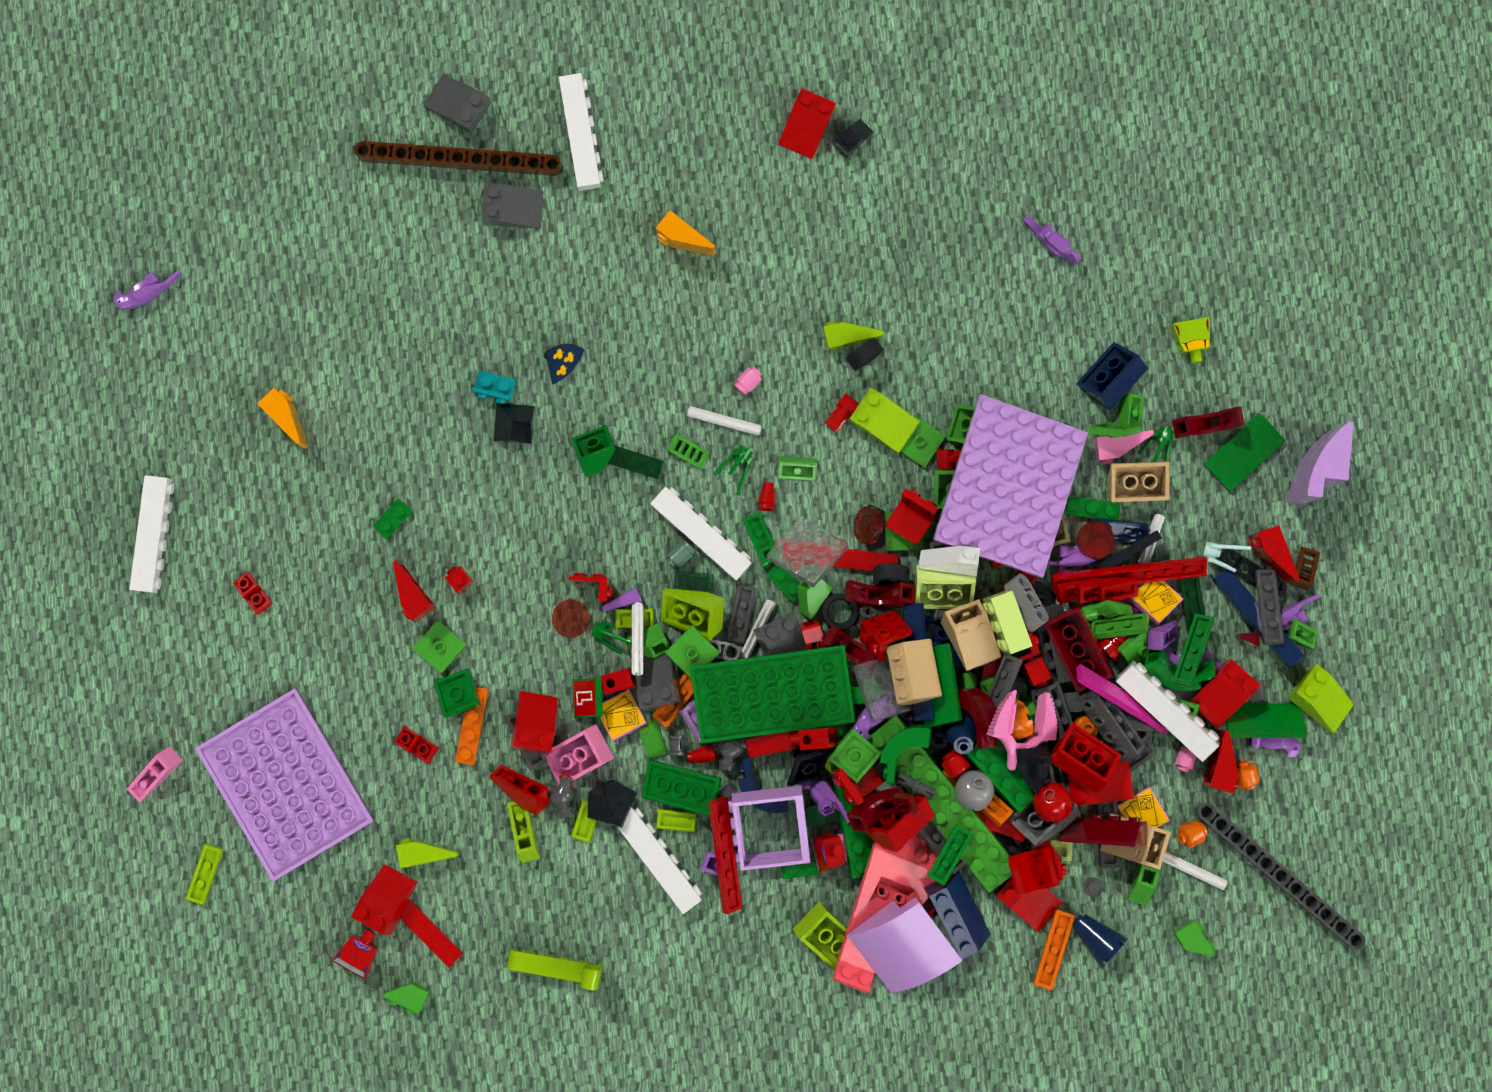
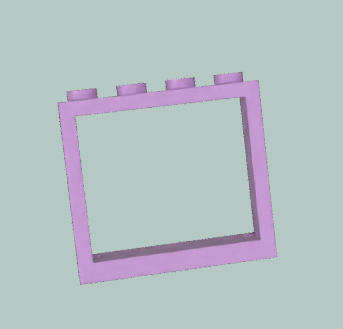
(776, 858)

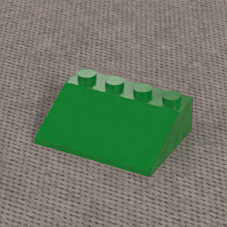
(1007, 784)

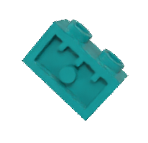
(494, 386)

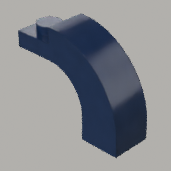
(747, 784)

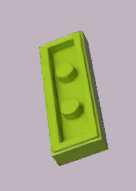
(204, 874)

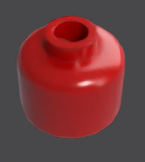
(955, 764)

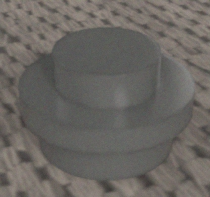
(1093, 887)

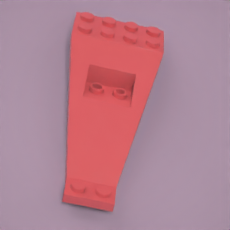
(895, 874)

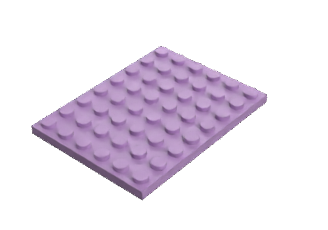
(1010, 485)
(284, 784)

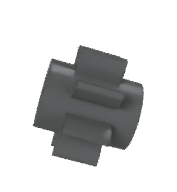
(983, 591)

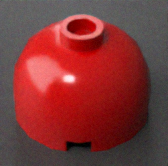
(1052, 802)

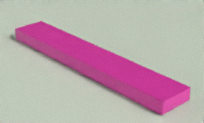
(1116, 696)

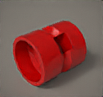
(1110, 646)

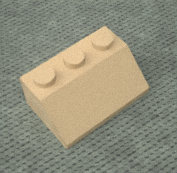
(1138, 481)
(914, 671)

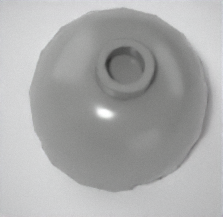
(974, 790)

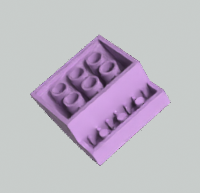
(1323, 465)
(904, 946)

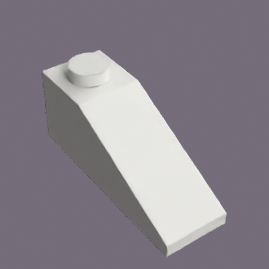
(953, 560)

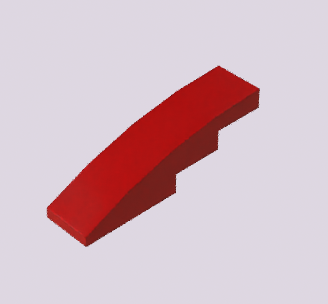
(1097, 589)

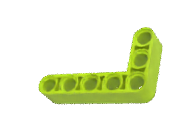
(559, 968)

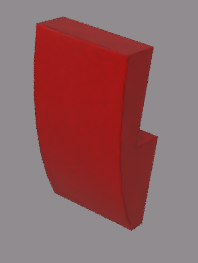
(252, 593)
(416, 744)

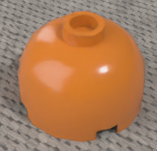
(1022, 726)

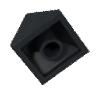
(514, 423)
(808, 766)
(610, 803)

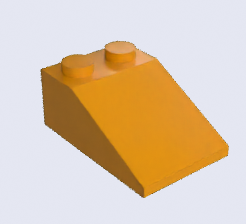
(680, 235)
(283, 412)

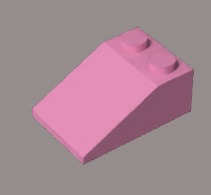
(579, 754)

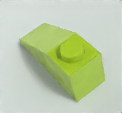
(846, 334)
(523, 833)
(418, 852)

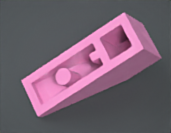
(1110, 449)
(154, 773)

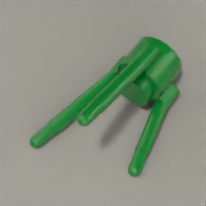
(1164, 438)
(742, 456)
(601, 631)

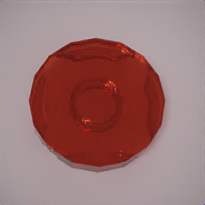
(868, 525)
(1095, 540)
(571, 618)

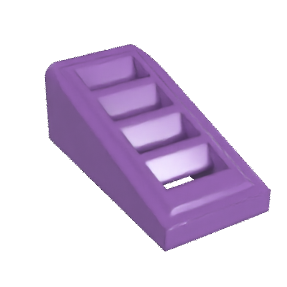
(624, 600)
(1163, 635)

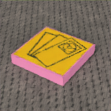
(1156, 600)
(621, 715)
(1144, 806)

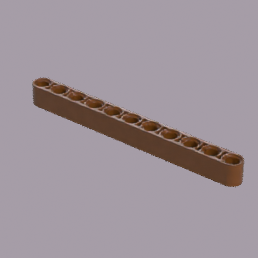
(450, 153)

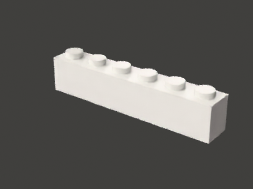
(580, 133)
(700, 533)
(151, 534)
(1168, 710)
(659, 862)

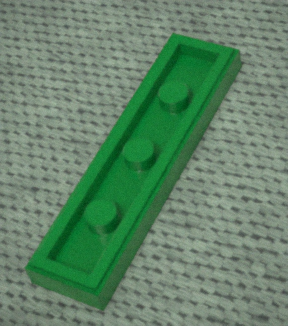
(1193, 650)

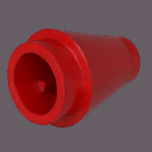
(767, 497)
(704, 754)

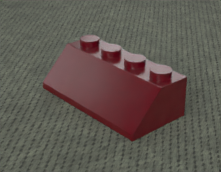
(1077, 644)
(1105, 831)

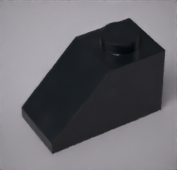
(852, 137)

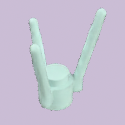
(1213, 550)

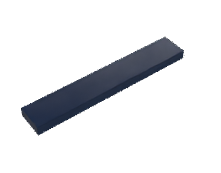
(1249, 608)
(915, 619)

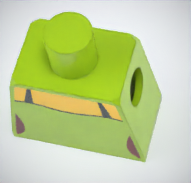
(1192, 337)

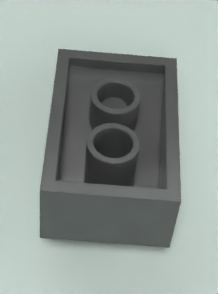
(458, 103)
(512, 206)
(780, 636)
(658, 683)
(1036, 829)

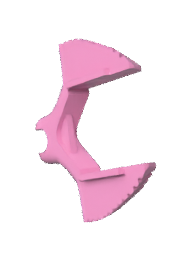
(1003, 722)

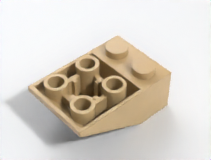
(971, 634)
(1149, 854)

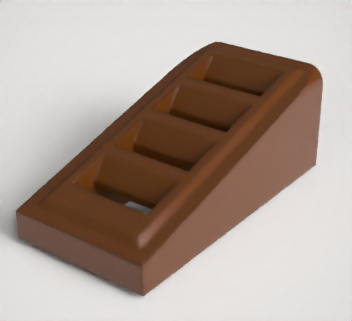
(1303, 584)

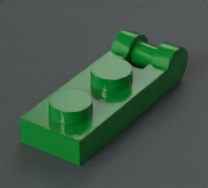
(759, 536)

